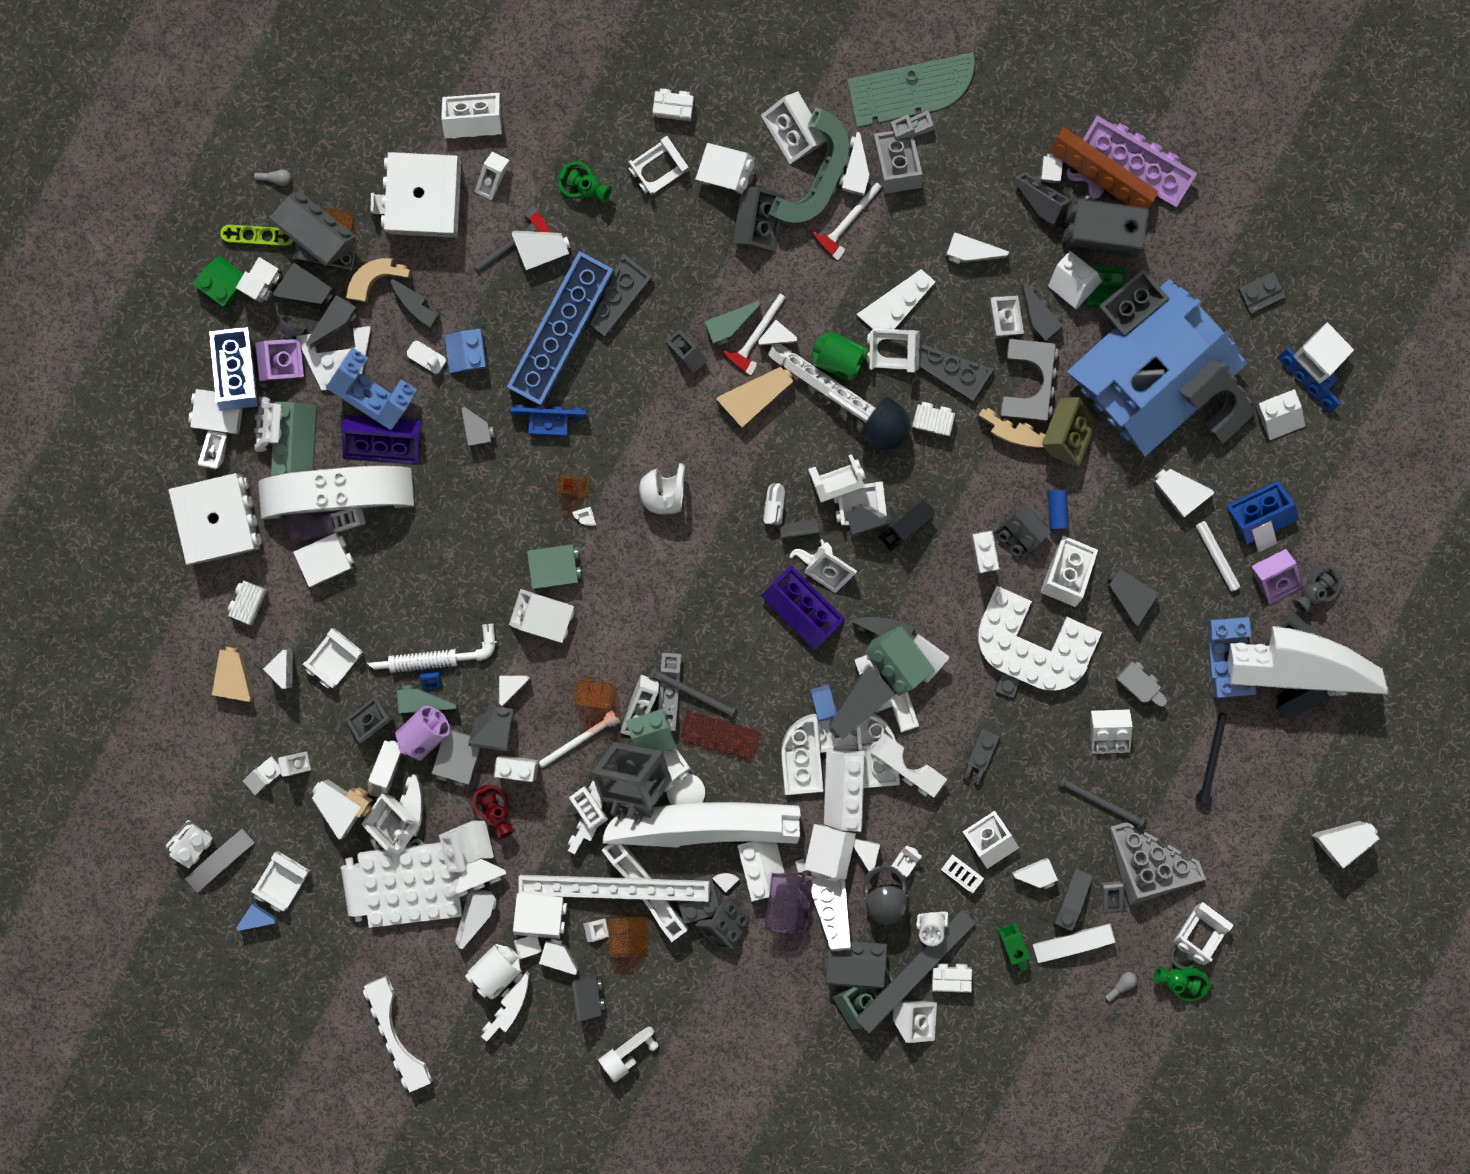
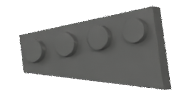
(623, 290)
(959, 374)

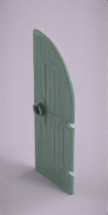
(901, 90)

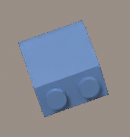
(466, 351)

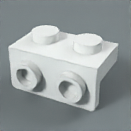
(191, 845)

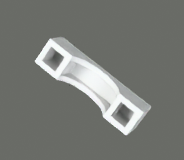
(891, 753)

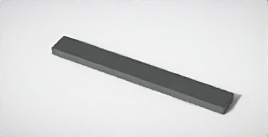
(913, 973)

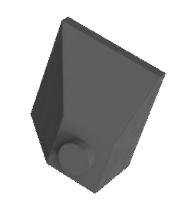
(492, 729)

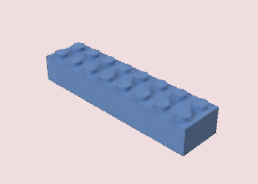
(560, 328)

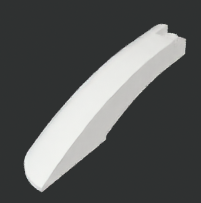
(708, 823)

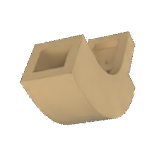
(366, 275)

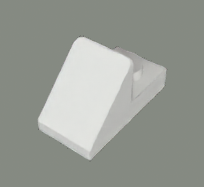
(294, 764)
(262, 776)

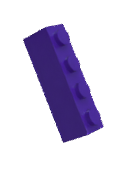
(371, 441)
(802, 607)

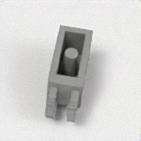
(1140, 684)

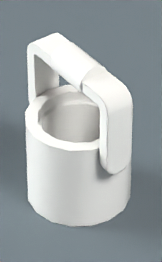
(932, 927)

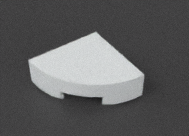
(585, 516)
(725, 880)

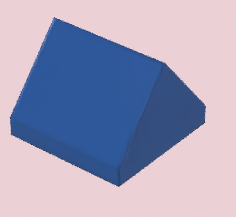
(430, 680)

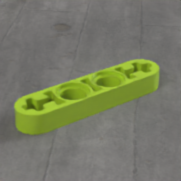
(258, 235)

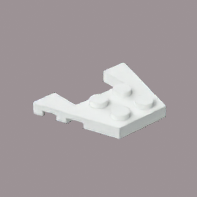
(326, 363)

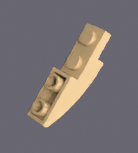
(1022, 435)

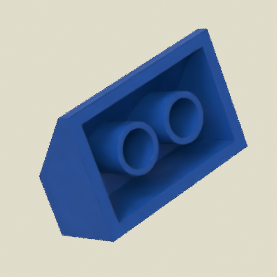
(1260, 507)

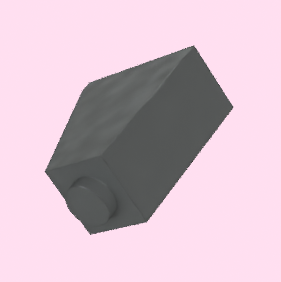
(303, 287)
(1131, 594)

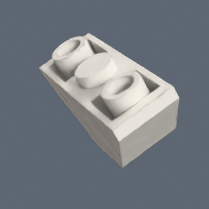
(474, 877)

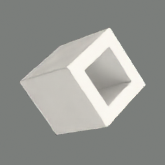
(1051, 169)

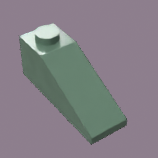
(726, 325)
(413, 699)

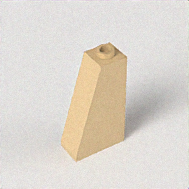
(751, 398)

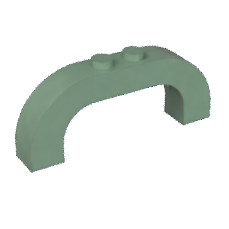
(827, 176)

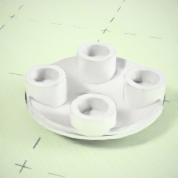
(687, 791)

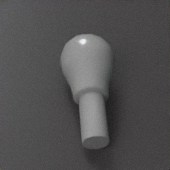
(278, 177)
(1126, 982)

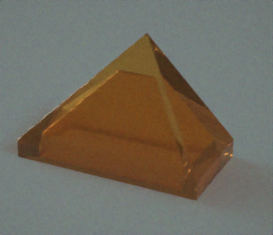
(344, 217)

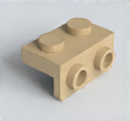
(360, 797)

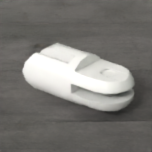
(774, 504)

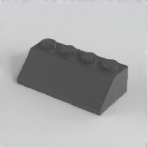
(313, 228)

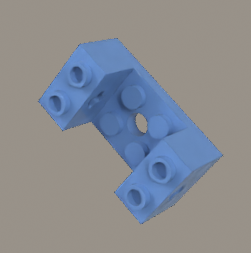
(381, 404)
(1220, 635)

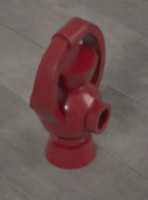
(496, 815)

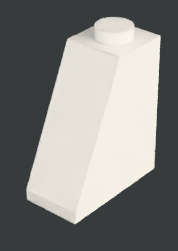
(540, 247)
(1181, 491)
(384, 769)

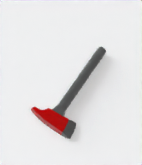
(537, 224)

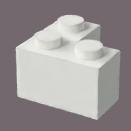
(259, 280)

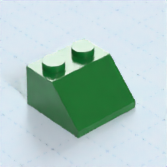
(219, 281)

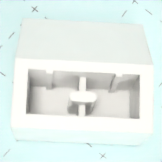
(1111, 731)

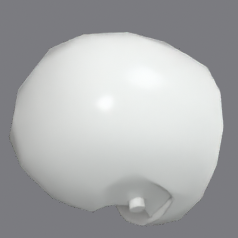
(671, 491)

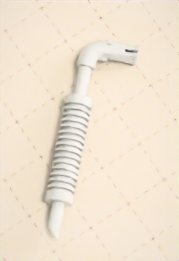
(438, 659)

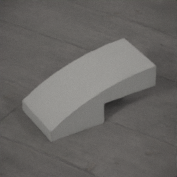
(910, 127)

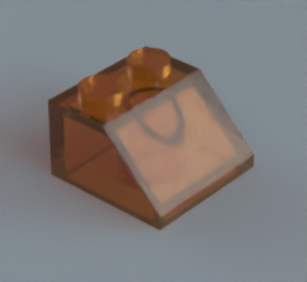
(594, 694)
(628, 936)

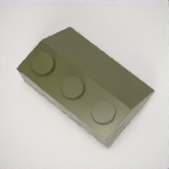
(1069, 431)

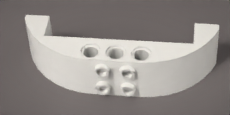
(335, 490)

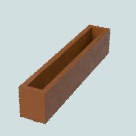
(1102, 170)

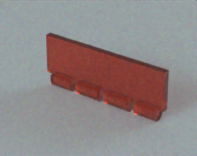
(721, 732)

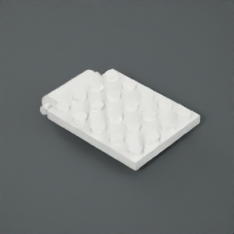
(400, 886)

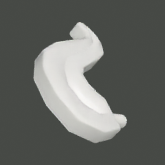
(806, 557)

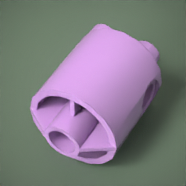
(422, 732)

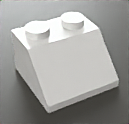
(1074, 280)
(1281, 414)
(991, 839)

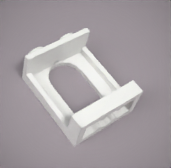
(640, 162)
(878, 361)
(1214, 920)

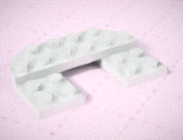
(1028, 661)
(810, 737)

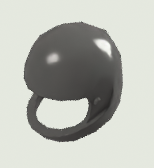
(887, 903)

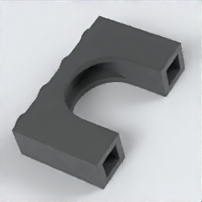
(1236, 407)

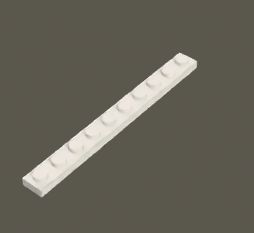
(615, 888)

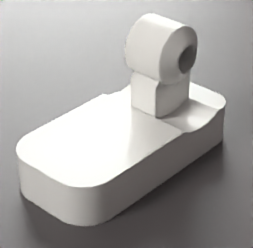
(426, 357)

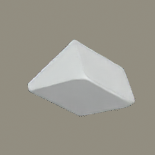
(596, 930)
(527, 946)

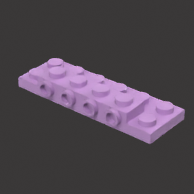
(1142, 159)

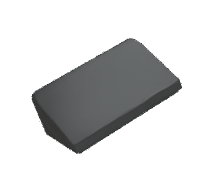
(799, 529)

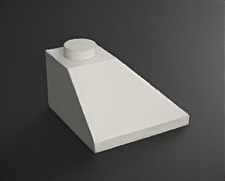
(915, 1020)

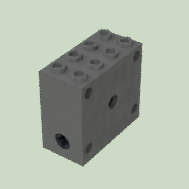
(1105, 228)

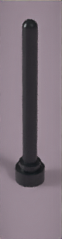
(1204, 794)

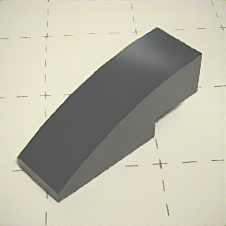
(415, 304)

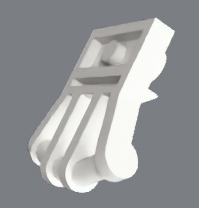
(267, 423)

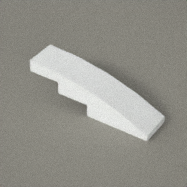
(1074, 943)

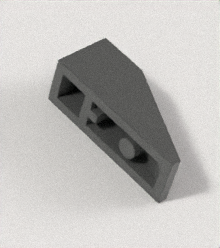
(1045, 200)
(334, 320)
(1073, 900)

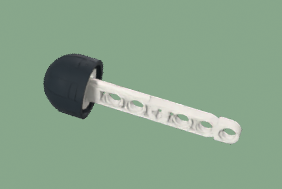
(884, 426)

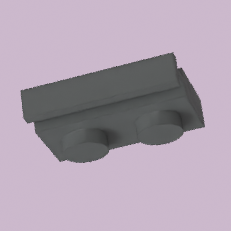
(1261, 292)

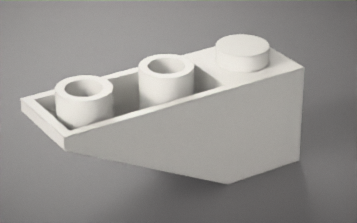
(857, 172)

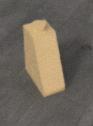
(231, 676)

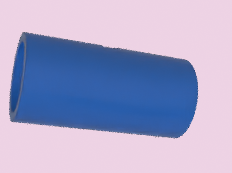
(1058, 509)

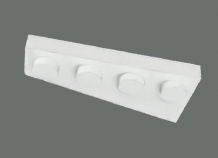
(897, 303)
(832, 908)

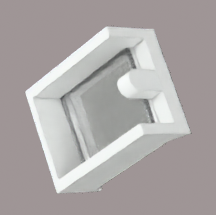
(390, 824)

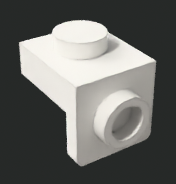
(906, 860)

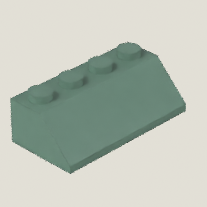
(297, 440)

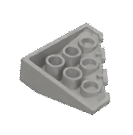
(1149, 868)

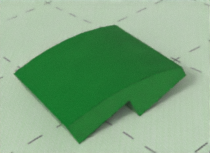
(1111, 279)

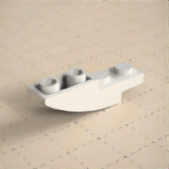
(413, 799)
(584, 831)
(513, 1001)

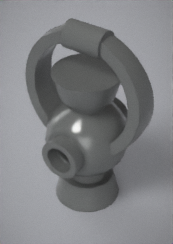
(1315, 592)

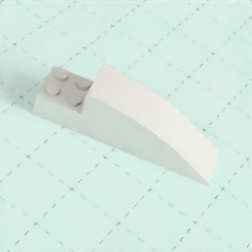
(1303, 662)

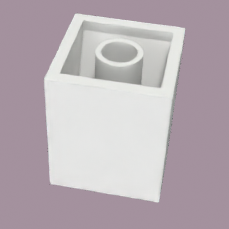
(541, 616)
(335, 807)
(1346, 841)

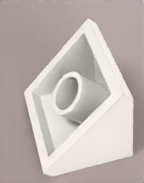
(1006, 316)
(829, 570)
(281, 668)

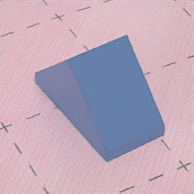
(823, 702)
(256, 917)

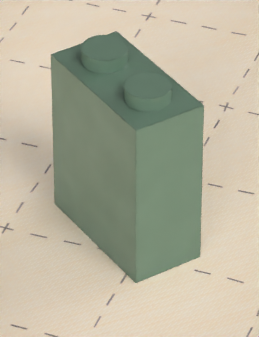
(554, 566)

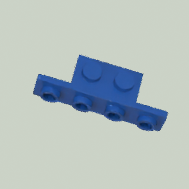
(1318, 391)
(548, 421)

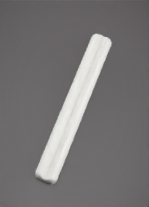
(1218, 556)

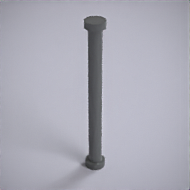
(692, 692)
(1101, 802)

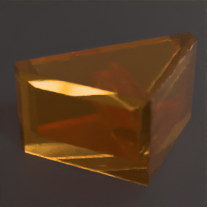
(573, 485)

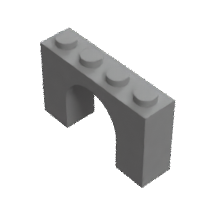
(1043, 357)

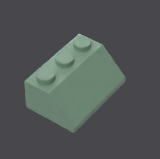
(899, 660)

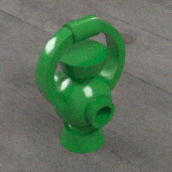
(588, 185)
(1178, 981)

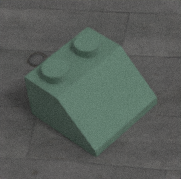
(652, 731)

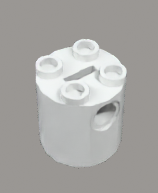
(495, 971)

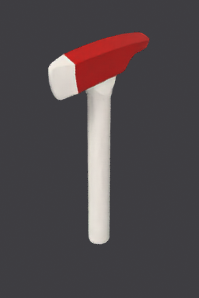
(829, 242)
(740, 358)

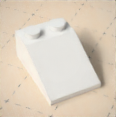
(1069, 571)

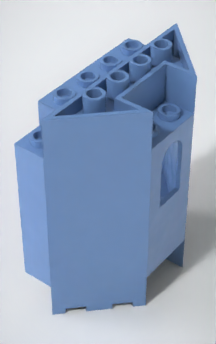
(1183, 342)

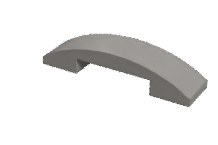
(669, 695)
(219, 860)

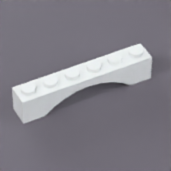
(662, 910)
(413, 1070)

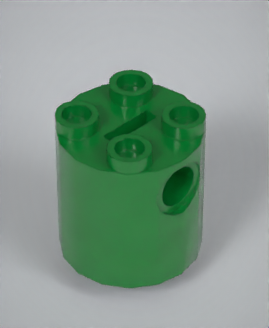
(838, 355)

